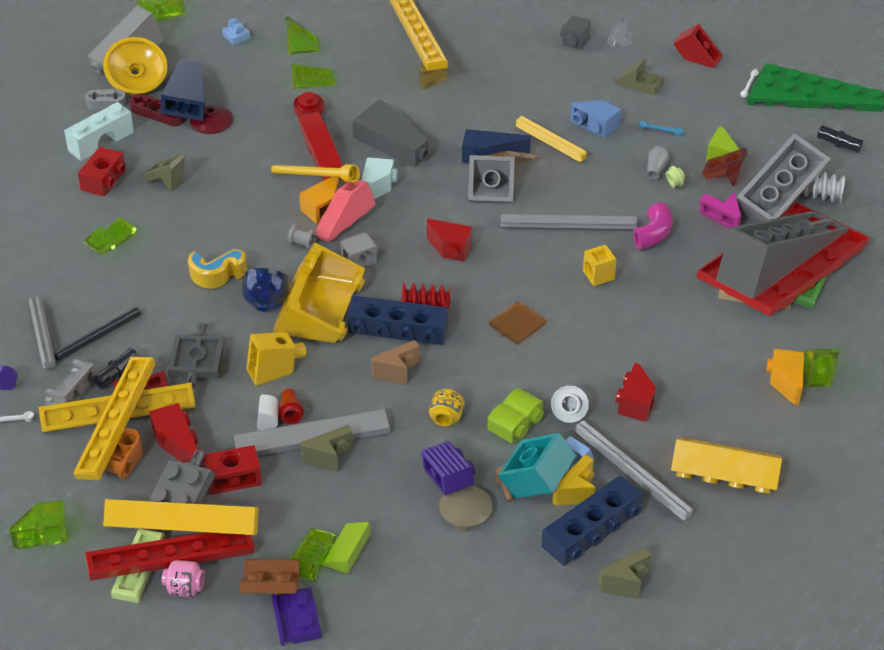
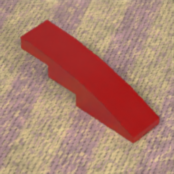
(319, 141)

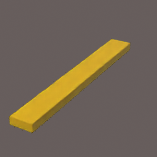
(420, 34)

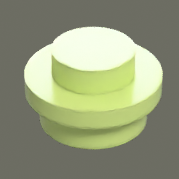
(675, 176)

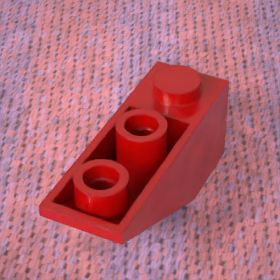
(173, 433)

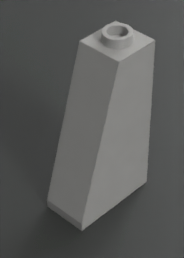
(136, 24)

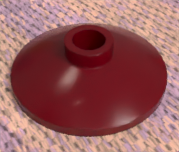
(215, 120)

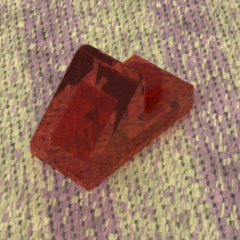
(727, 164)

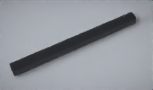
(97, 333)

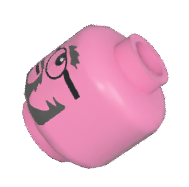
(183, 579)

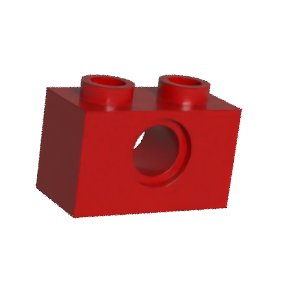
(101, 171)
(233, 469)

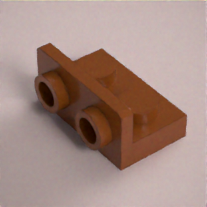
(271, 576)

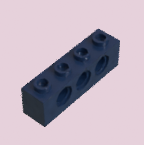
(397, 320)
(592, 520)

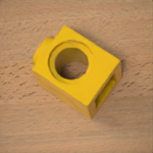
(599, 265)

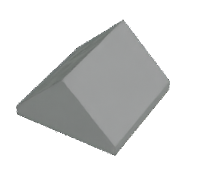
(491, 178)

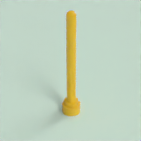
(347, 173)

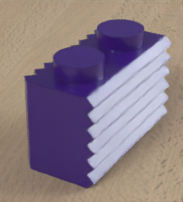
(448, 467)

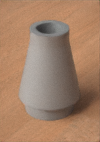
(657, 160)

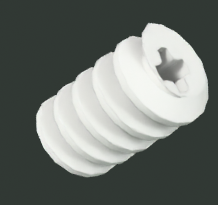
(826, 187)

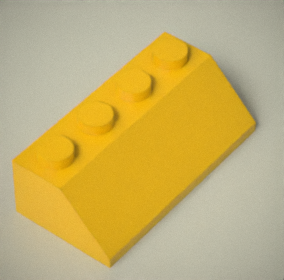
(726, 463)

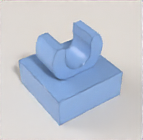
(235, 32)
(579, 450)

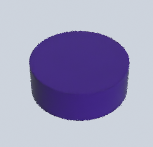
(8, 378)

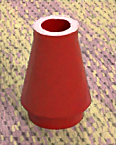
(290, 407)

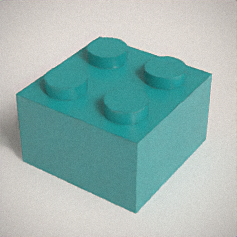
(537, 465)

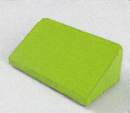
(348, 546)

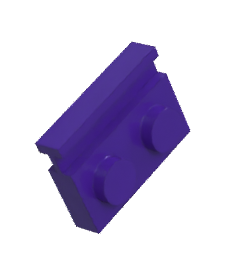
(296, 617)

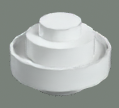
(570, 404)

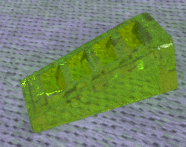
(310, 76)
(313, 554)

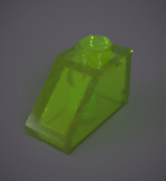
(162, 9)
(819, 366)

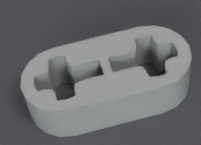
(104, 98)

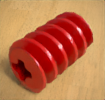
(432, 297)

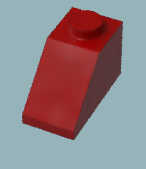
(697, 47)
(449, 238)

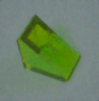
(299, 38)

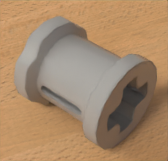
(302, 236)

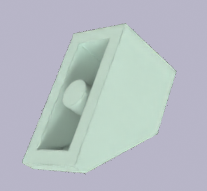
(379, 175)

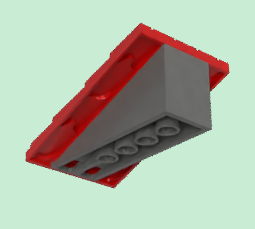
(781, 257)

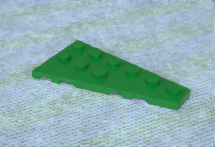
(808, 90)

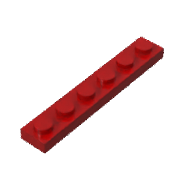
(160, 553)

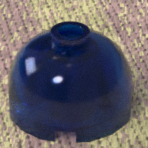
(265, 289)

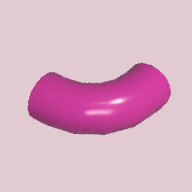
(658, 228)

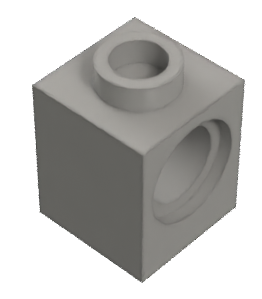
(360, 250)

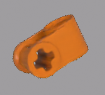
(126, 454)

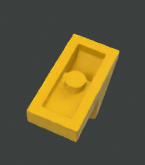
(575, 484)

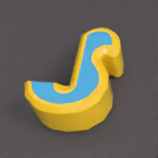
(219, 270)

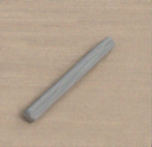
(568, 221)
(634, 470)

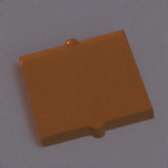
(519, 157)
(517, 322)

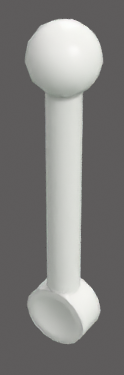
(744, 93)
(28, 417)

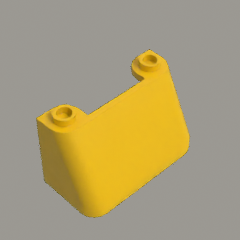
(320, 296)

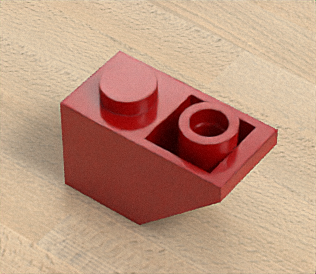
(637, 395)

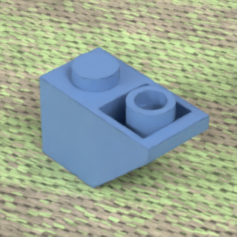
(596, 116)

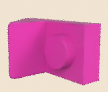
(722, 213)

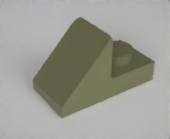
(638, 79)
(169, 170)
(323, 449)
(624, 575)

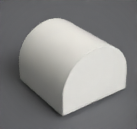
(268, 412)

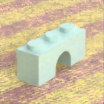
(84, 136)

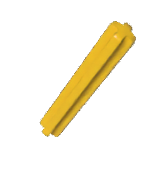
(551, 139)

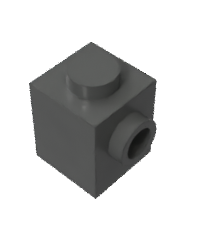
(575, 32)

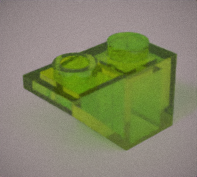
(41, 525)

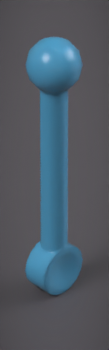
(678, 131)

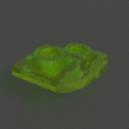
(107, 239)

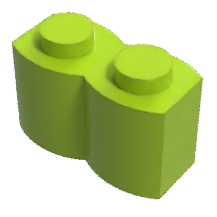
(515, 415)

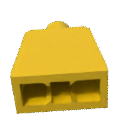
(272, 356)

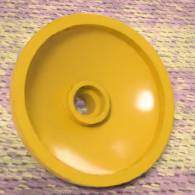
(135, 55)

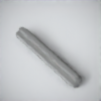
(42, 333)

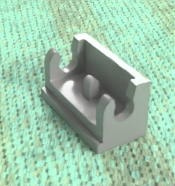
(74, 386)

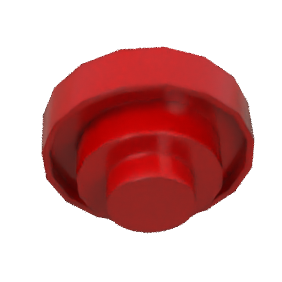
(308, 103)

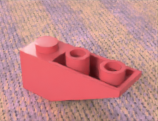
(346, 207)

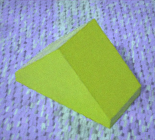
(720, 144)

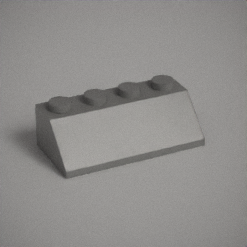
(781, 180)

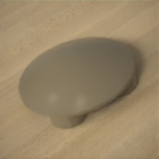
(466, 507)

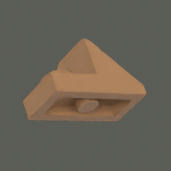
(394, 363)

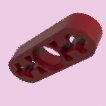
(144, 106)

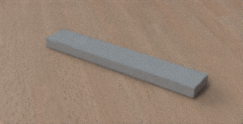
(289, 437)

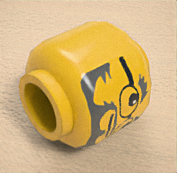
(446, 407)

